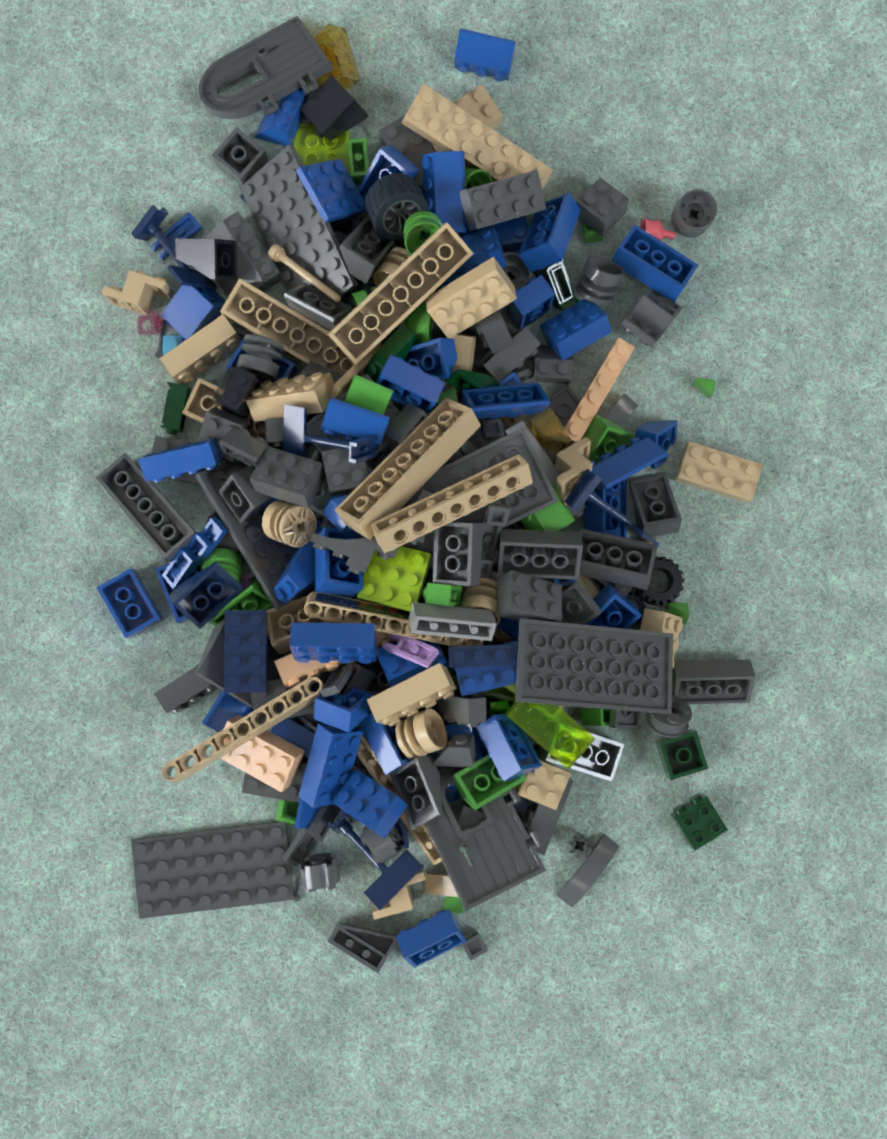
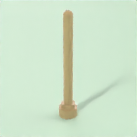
(277, 254)

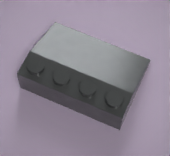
(252, 260)
(212, 663)

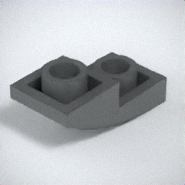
(621, 410)

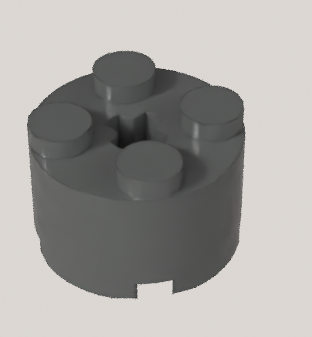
(381, 848)
(319, 872)

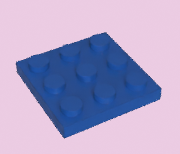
(331, 190)

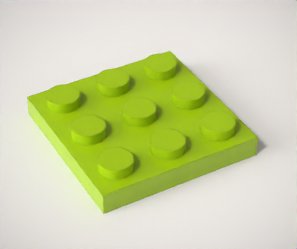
(314, 149)
(396, 580)

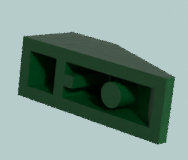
(396, 345)
(466, 379)

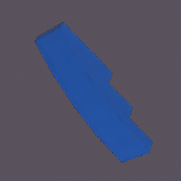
(196, 551)

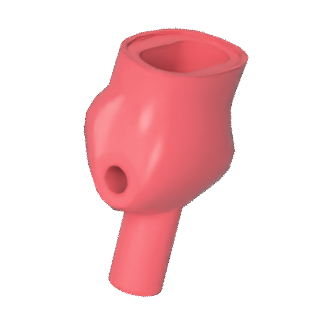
(656, 229)

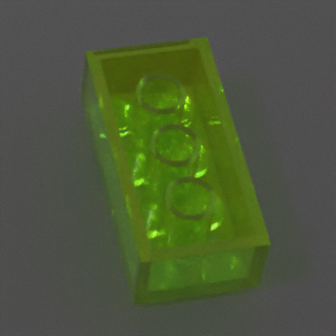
(552, 730)

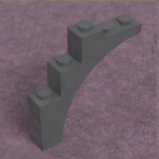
(359, 550)

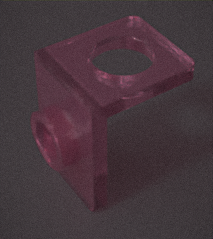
(156, 324)

